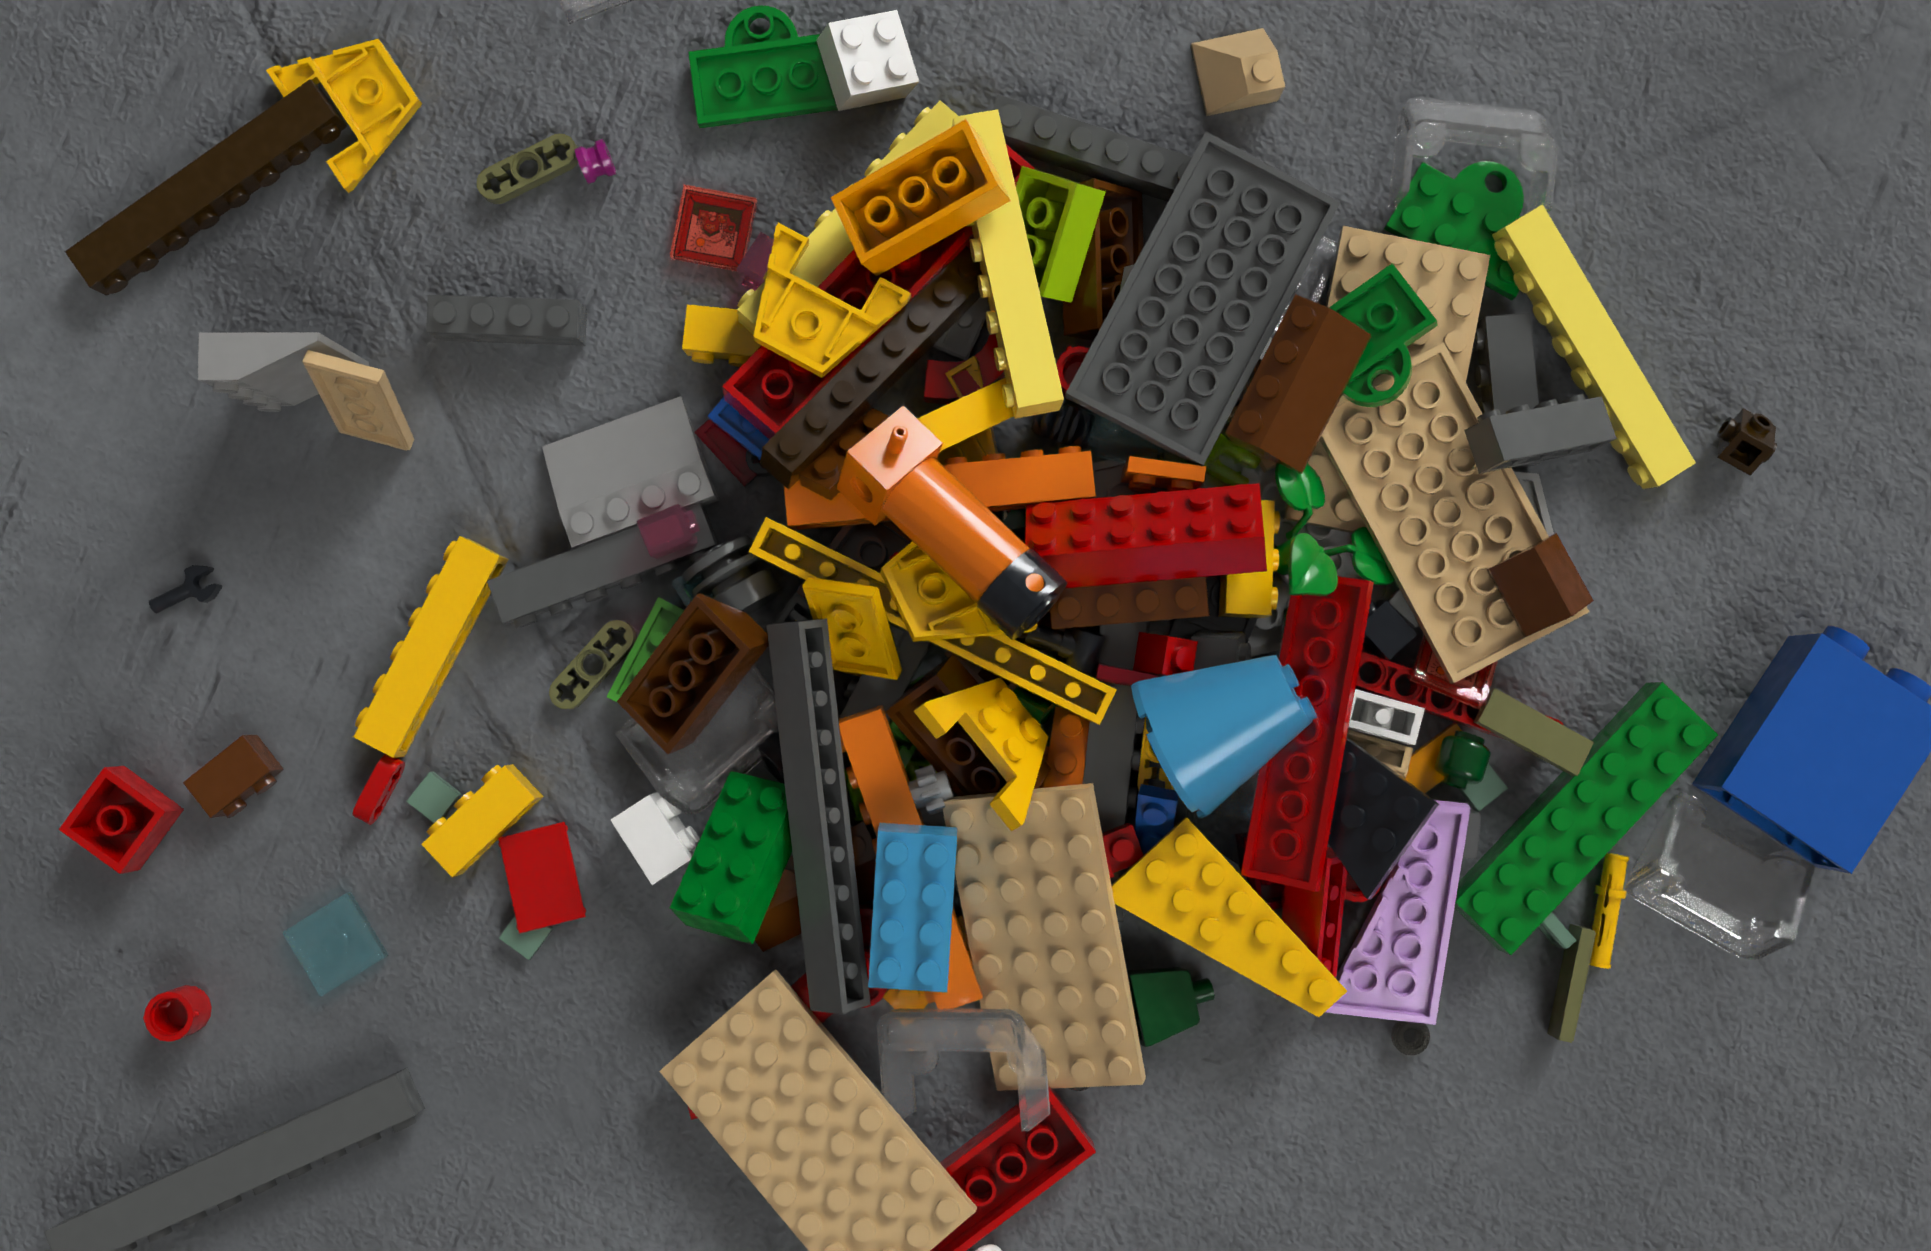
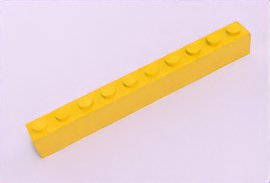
(993, 653)

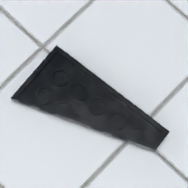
(1374, 818)

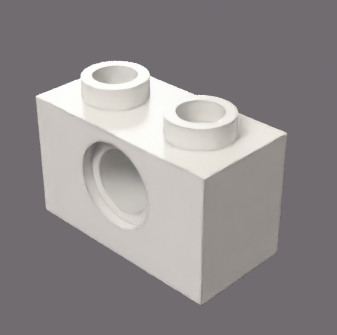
(1385, 718)

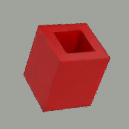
(1164, 654)

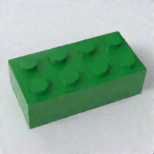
(737, 860)

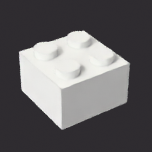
(867, 60)
(656, 836)

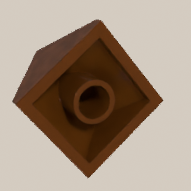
(1540, 585)

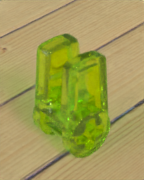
(1233, 452)

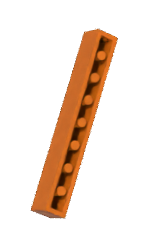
(995, 481)
(888, 799)

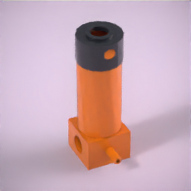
(899, 477)

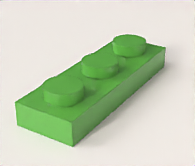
(654, 630)

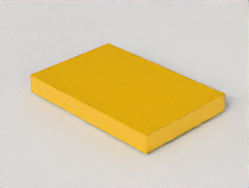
(856, 627)

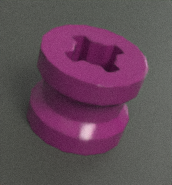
(595, 161)

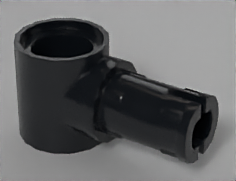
(1075, 647)

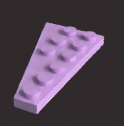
(1404, 942)

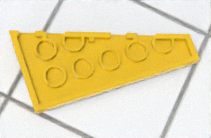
(1206, 903)

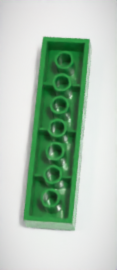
(1581, 816)

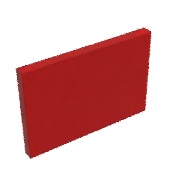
(542, 877)

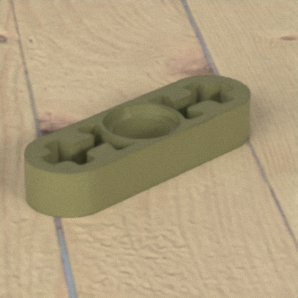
(508, 189)
(581, 691)

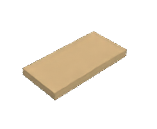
(359, 400)

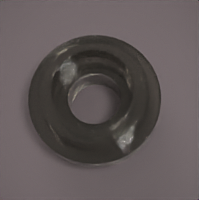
(1415, 1046)

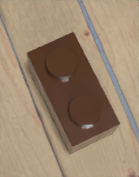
(234, 776)

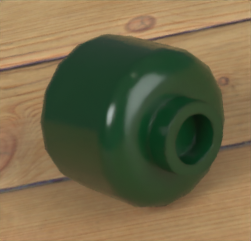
(1462, 759)

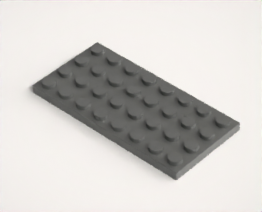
(1202, 300)

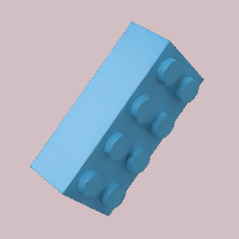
(912, 907)

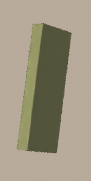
(1534, 732)
(1571, 984)

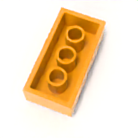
(920, 198)

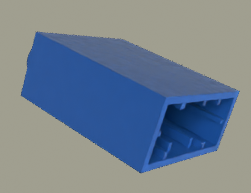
(1822, 748)

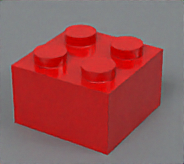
(121, 819)

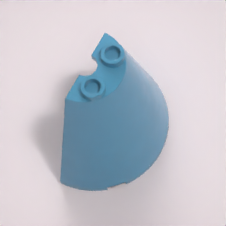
(1220, 725)

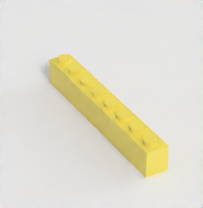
(830, 241)
(1012, 289)
(1592, 347)

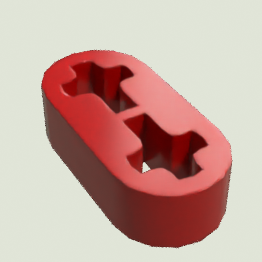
(378, 789)

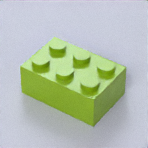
(1058, 227)

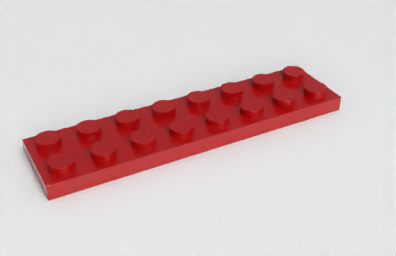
(1301, 781)

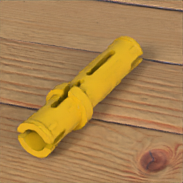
(1607, 908)

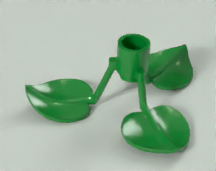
(1301, 557)

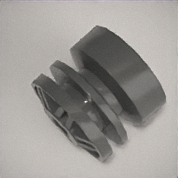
(730, 577)

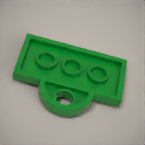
(759, 74)
(1462, 214)
(1395, 319)

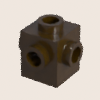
(1746, 441)

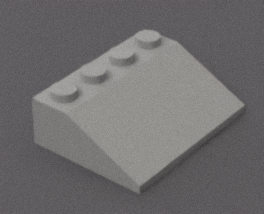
(264, 366)
(627, 471)

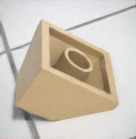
(1238, 71)

